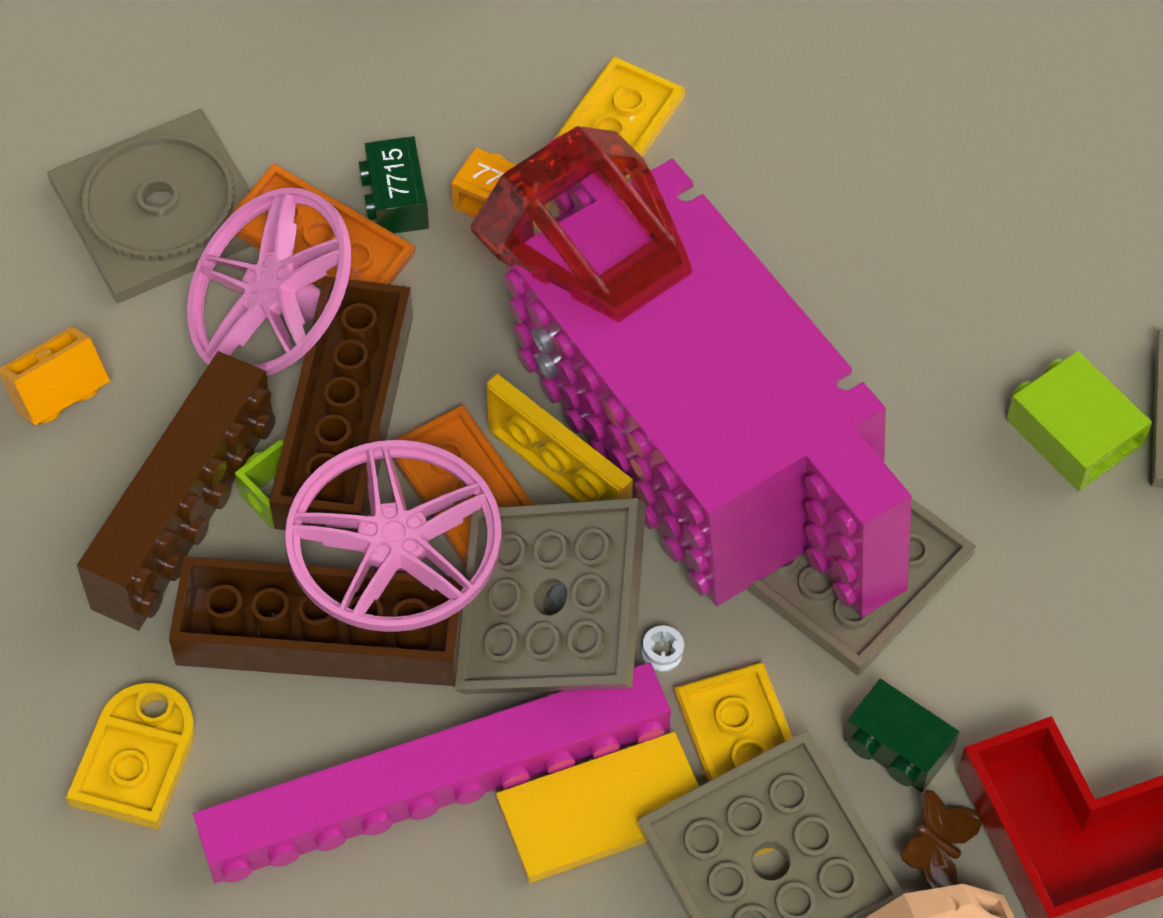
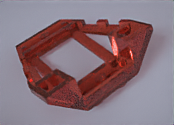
(525, 190)

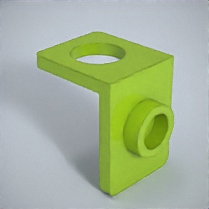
(254, 474)

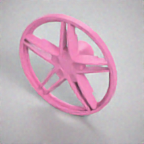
(275, 284)
(393, 536)

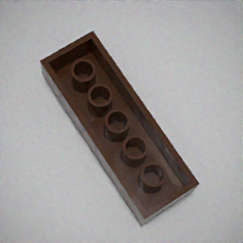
(344, 397)
(177, 492)
(264, 622)

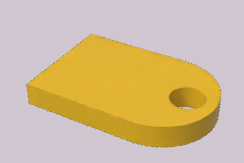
(135, 758)

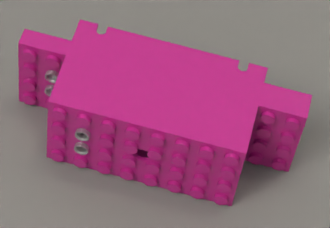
(718, 406)

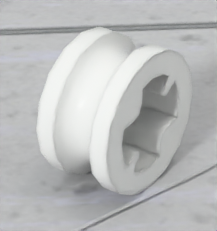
(667, 634)

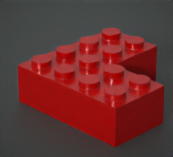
(1051, 833)

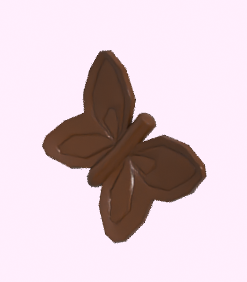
(936, 838)

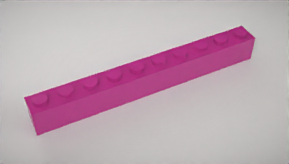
(428, 775)

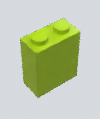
(1077, 420)

